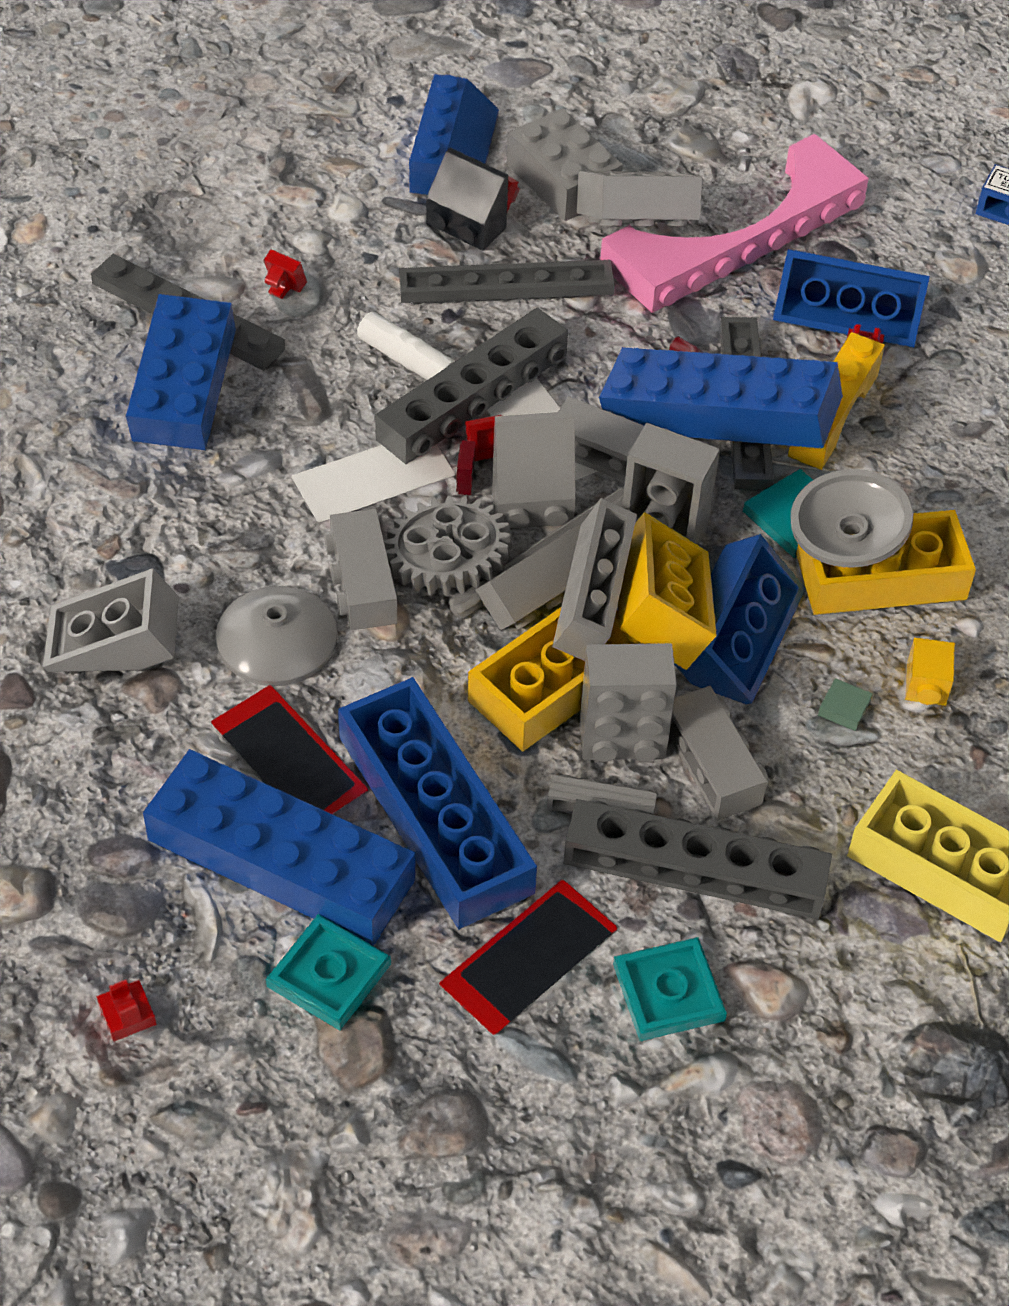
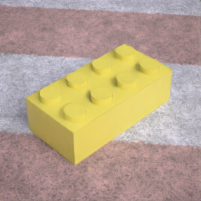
(937, 852)

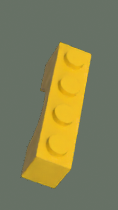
(858, 369)

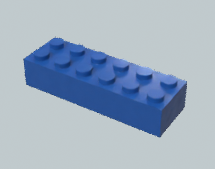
(726, 395)
(437, 803)
(280, 846)

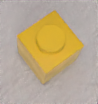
(930, 671)

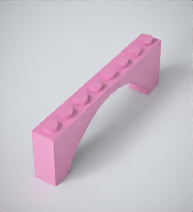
(668, 268)

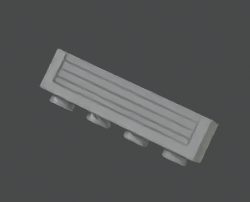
(566, 789)

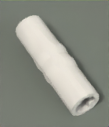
(402, 346)

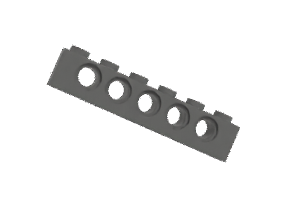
(471, 385)
(708, 875)

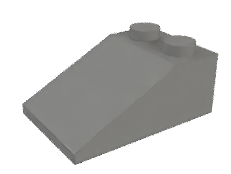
(534, 469)
(114, 627)

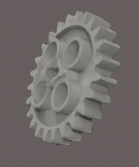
(448, 545)

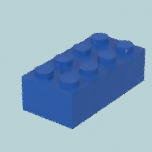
(181, 372)

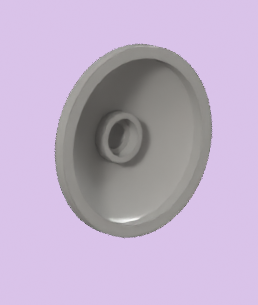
(849, 504)
(276, 649)

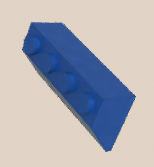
(453, 118)
(843, 293)
(752, 610)

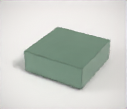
(845, 704)

